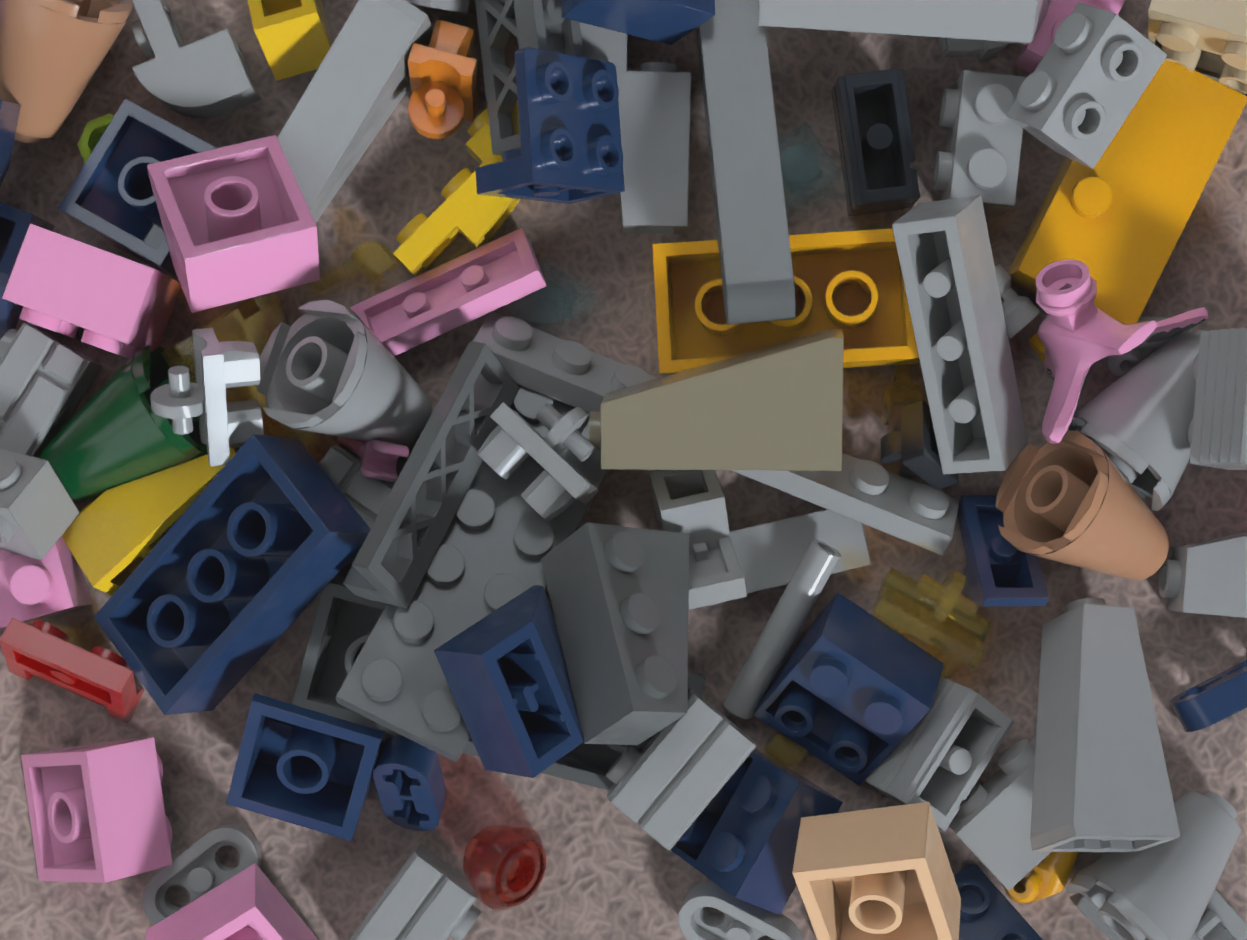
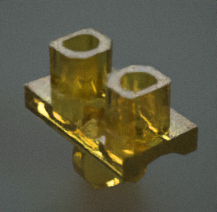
(936, 616)

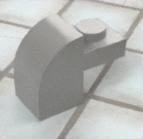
(194, 78)
(696, 506)

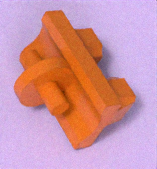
(443, 81)

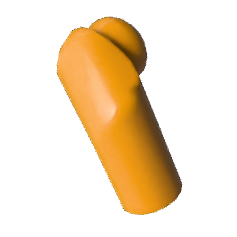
(1044, 879)

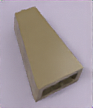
(739, 413)

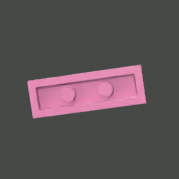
(453, 293)

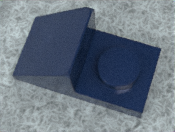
(995, 568)

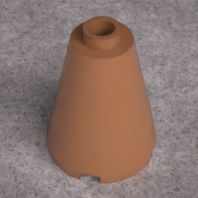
(51, 56)
(1079, 510)

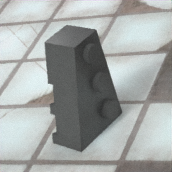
(622, 628)

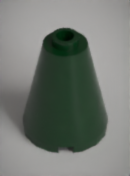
(119, 434)

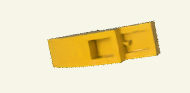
(463, 210)

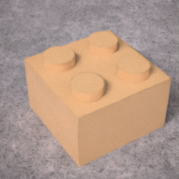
(877, 875)

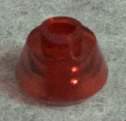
(505, 865)

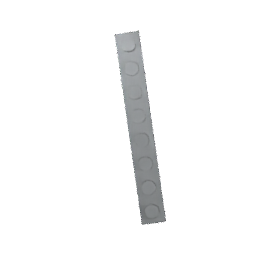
(859, 491)

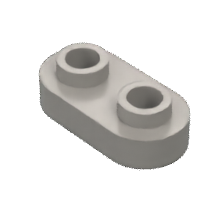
(199, 869)
(736, 922)

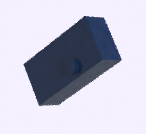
(232, 574)

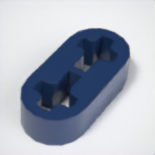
(1212, 699)
(410, 784)

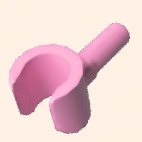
(376, 457)

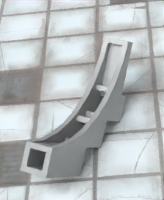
(653, 135)

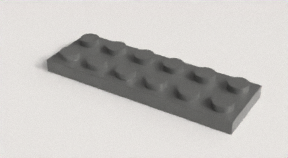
(479, 566)

